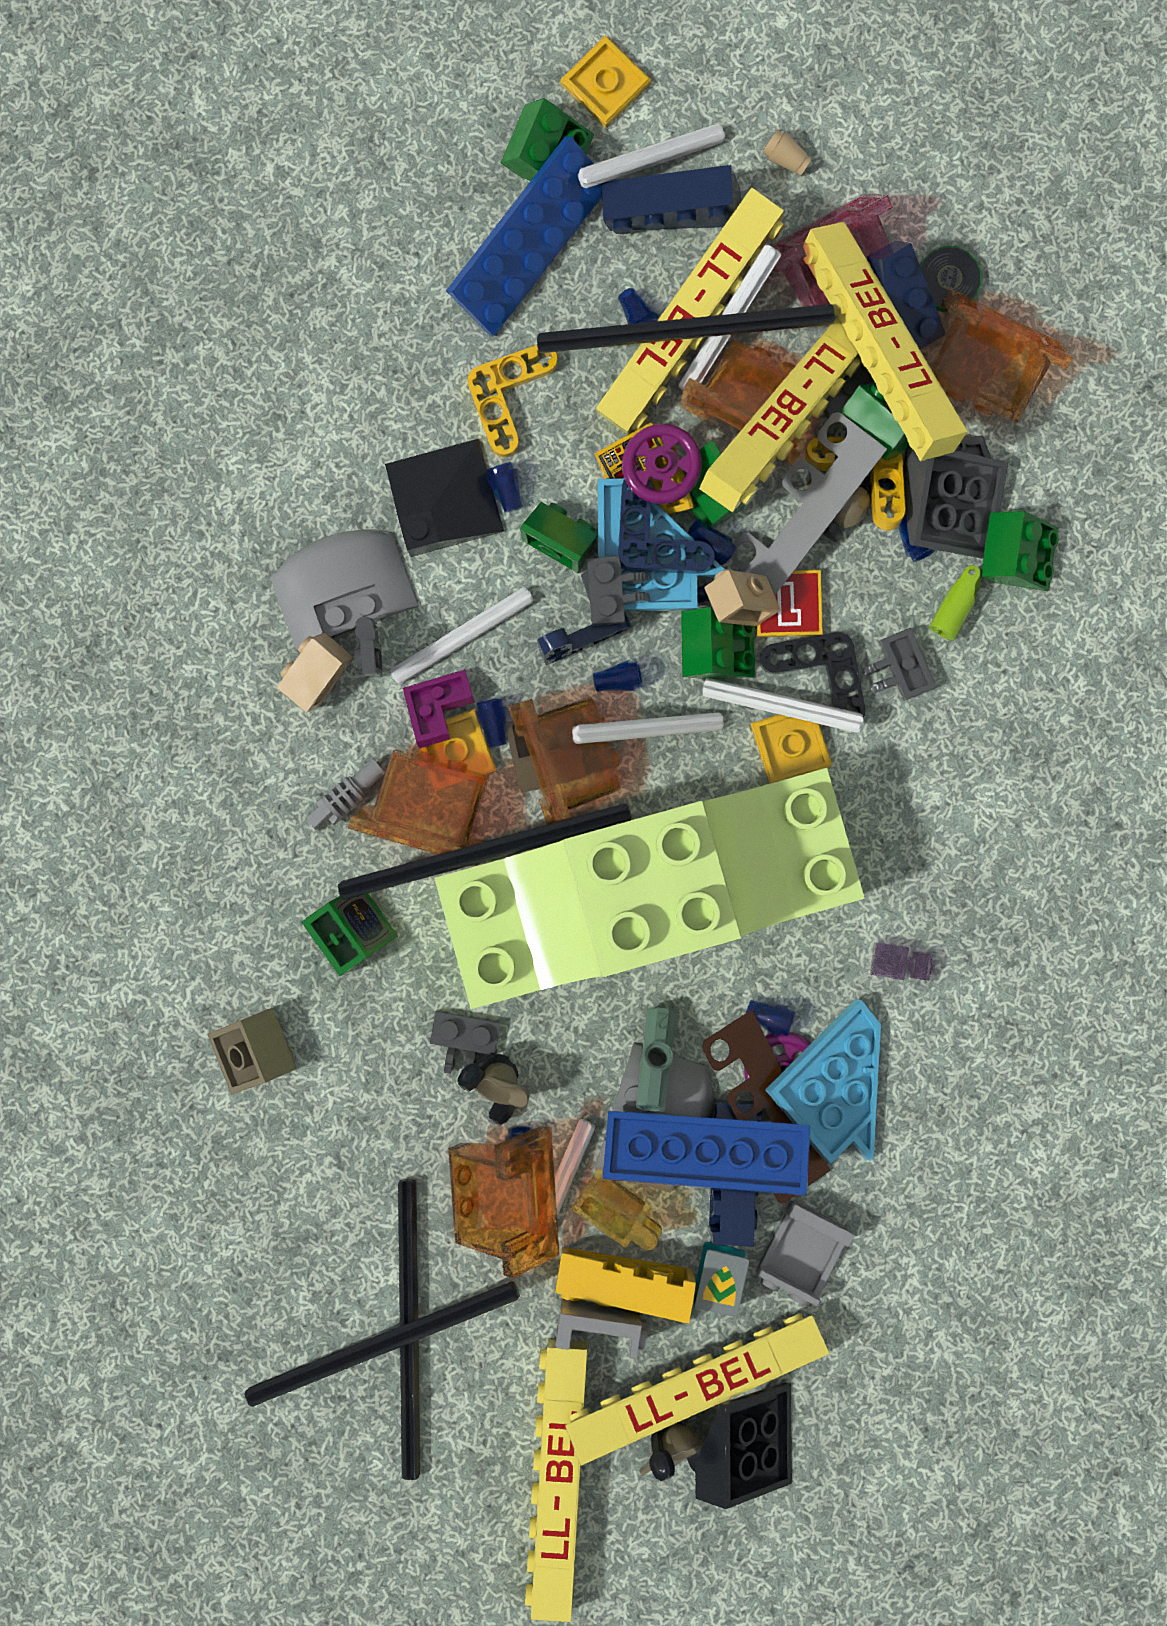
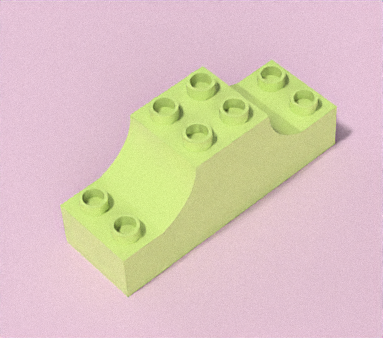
(649, 889)

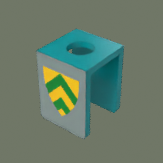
(720, 1279)

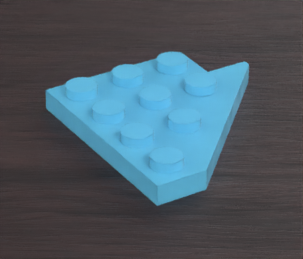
(666, 589)
(836, 1085)

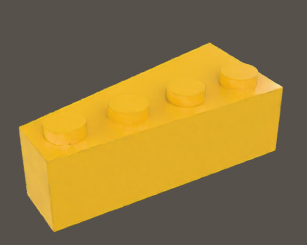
(626, 1283)

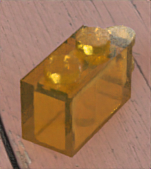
(617, 1212)

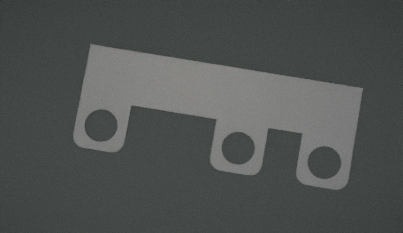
(820, 501)

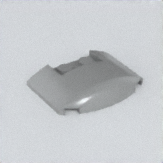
(340, 581)
(687, 1094)

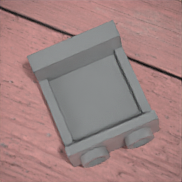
(803, 1253)
(602, 1320)

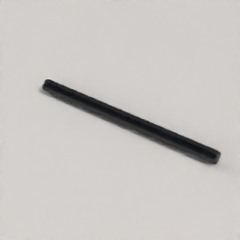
(686, 328)
(483, 851)
(409, 1312)
(382, 1343)

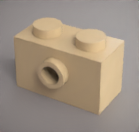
(741, 598)
(314, 671)

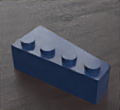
(671, 200)
(732, 1211)

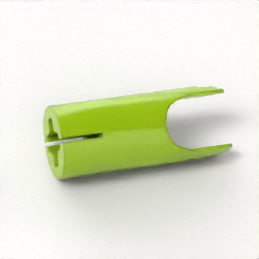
(956, 605)

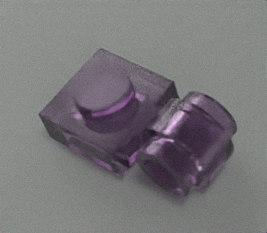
(892, 962)

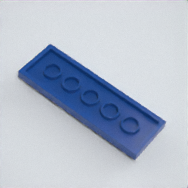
(526, 239)
(707, 1152)

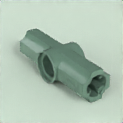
(652, 1078)

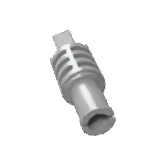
(345, 796)

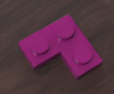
(430, 700)

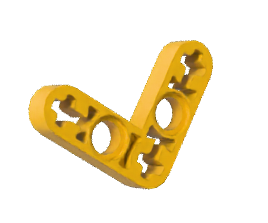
(500, 383)
(883, 468)

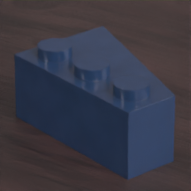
(908, 291)

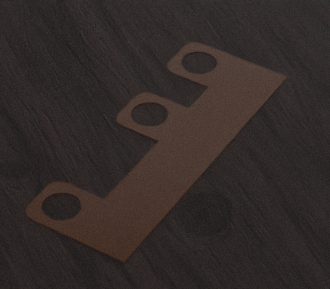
(751, 1046)

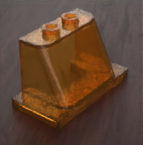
(993, 358)
(739, 389)
(566, 770)
(425, 804)
(507, 1199)

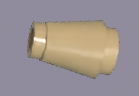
(786, 153)

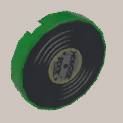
(951, 269)

